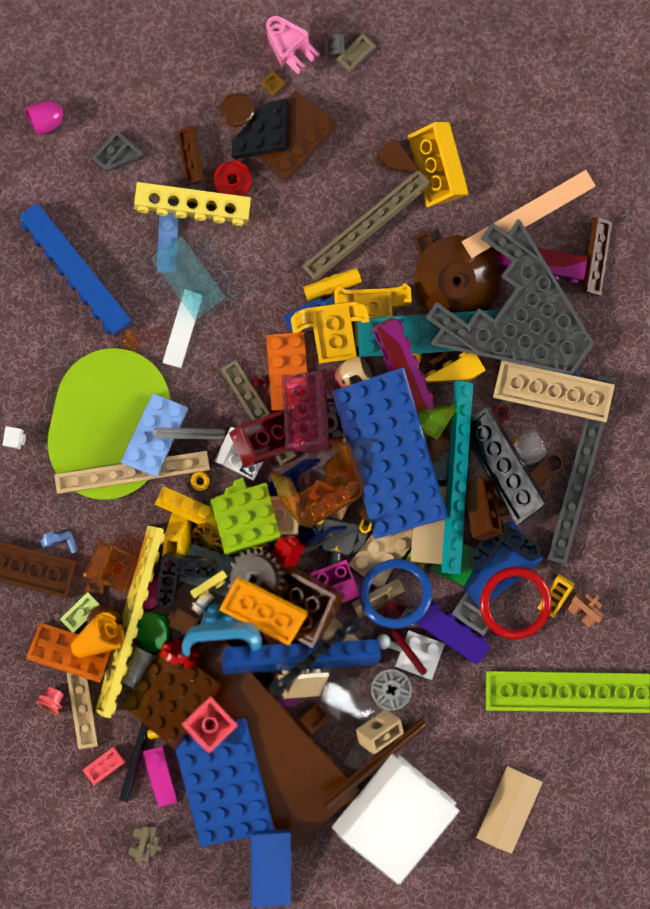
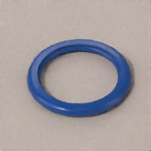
(406, 621)

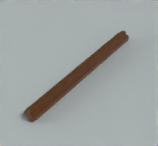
(373, 764)

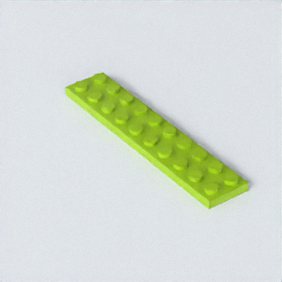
(567, 692)

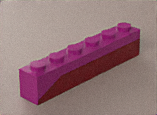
(561, 264)
(398, 355)

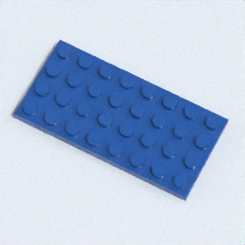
(390, 453)

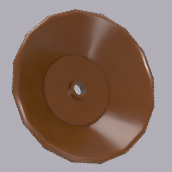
(448, 260)

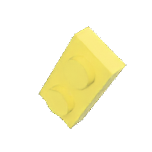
(202, 590)

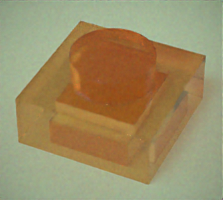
(130, 340)

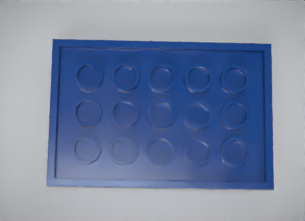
(225, 787)

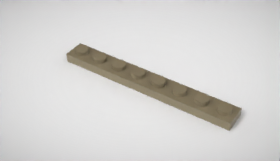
(366, 225)

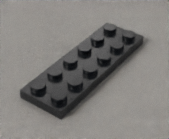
(504, 467)

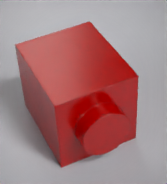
(288, 550)

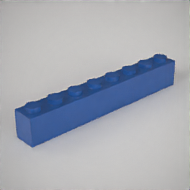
(75, 269)
(285, 656)

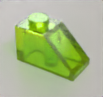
(435, 419)

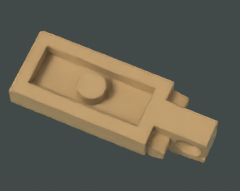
(380, 596)

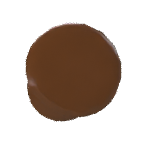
(237, 109)

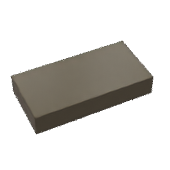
(356, 53)

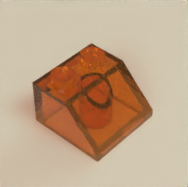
(113, 563)

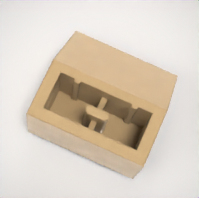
(306, 685)

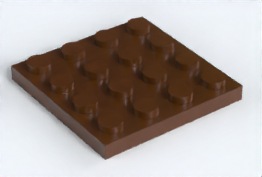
(169, 698)

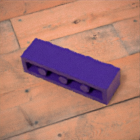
(453, 634)

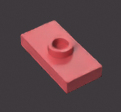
(104, 765)

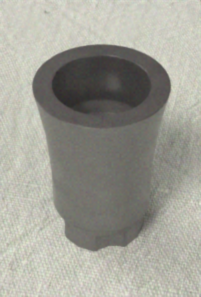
(137, 665)

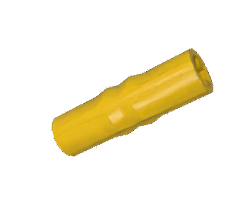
(330, 284)

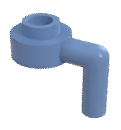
(50, 539)

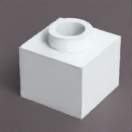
(14, 438)

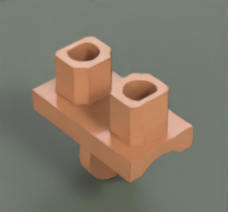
(588, 606)

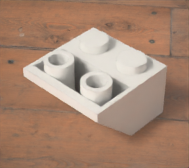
(230, 459)

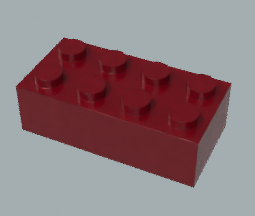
(260, 439)

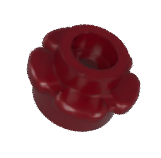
(504, 410)

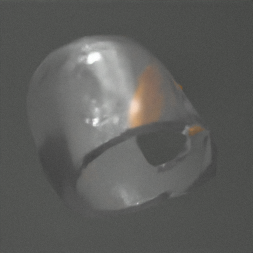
(530, 447)

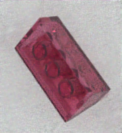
(305, 412)

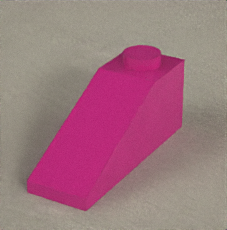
(160, 775)

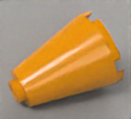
(98, 636)

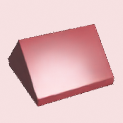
(209, 725)

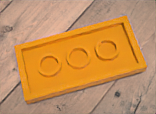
(263, 610)

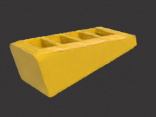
(567, 583)

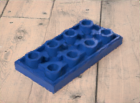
(270, 868)

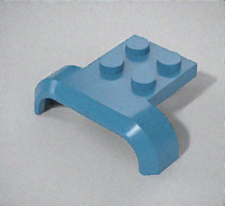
(219, 626)

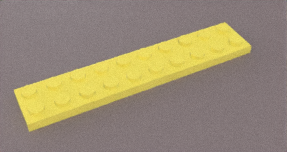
(132, 612)

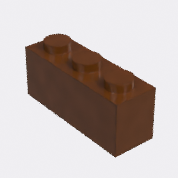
(482, 509)

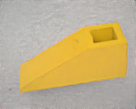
(463, 369)
(177, 535)

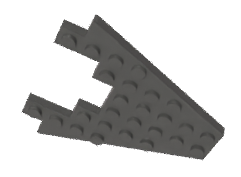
(535, 322)

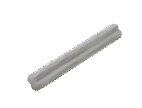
(189, 433)

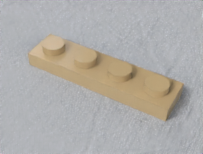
(82, 711)

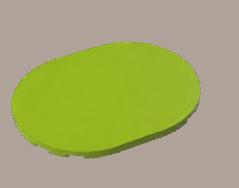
(99, 413)

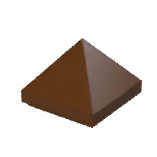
(438, 359)

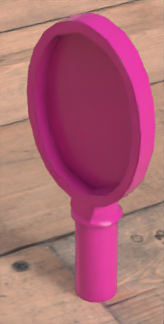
(151, 602)

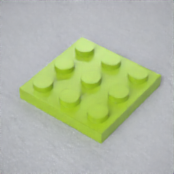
(246, 519)

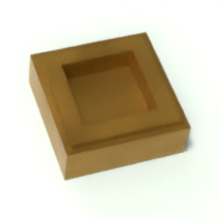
(272, 83)

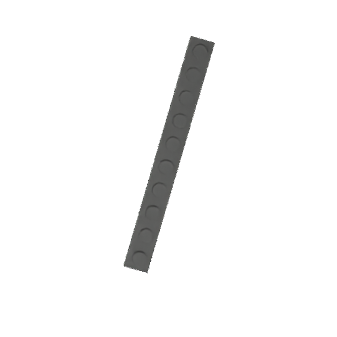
(576, 487)

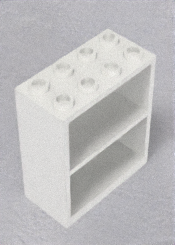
(396, 818)

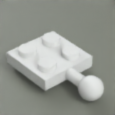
(425, 649)

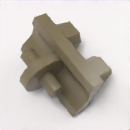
(147, 844)

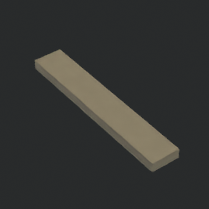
(249, 398)

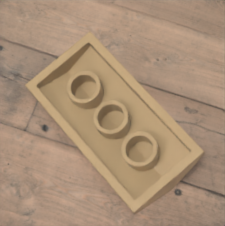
(509, 810)

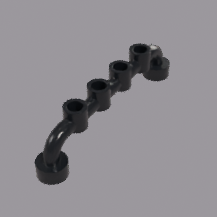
(278, 686)

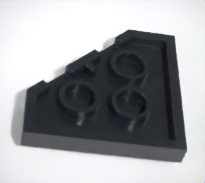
(264, 133)

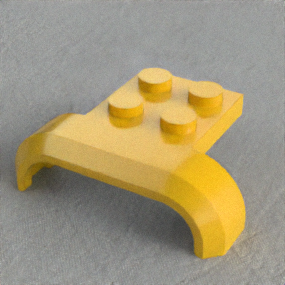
(378, 301)
(332, 328)

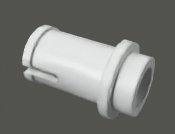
(200, 605)

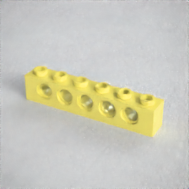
(202, 198)

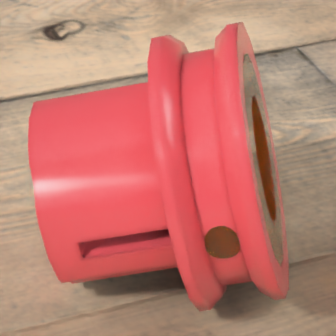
(51, 701)

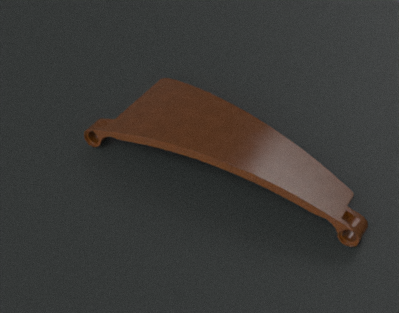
(290, 762)

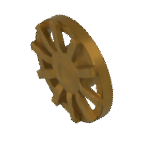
(208, 537)

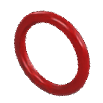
(546, 603)

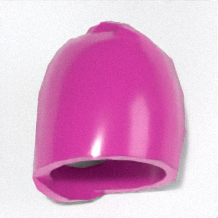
(44, 116)

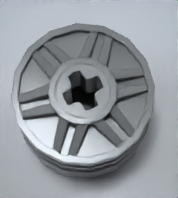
(401, 695)

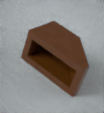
(395, 158)

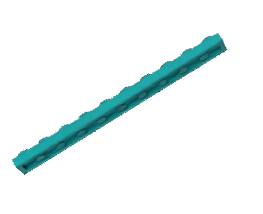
(457, 478)

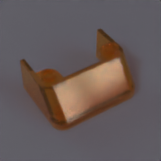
(326, 496)

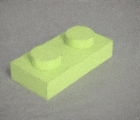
(78, 613)

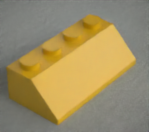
(439, 162)

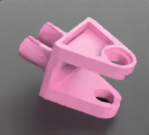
(288, 42)

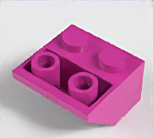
(340, 578)

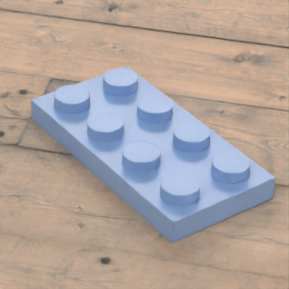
(146, 451)

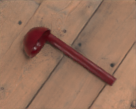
(393, 609)

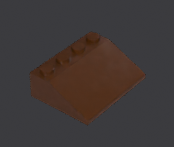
(306, 133)
(314, 597)

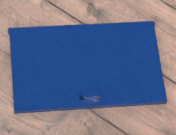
(501, 560)

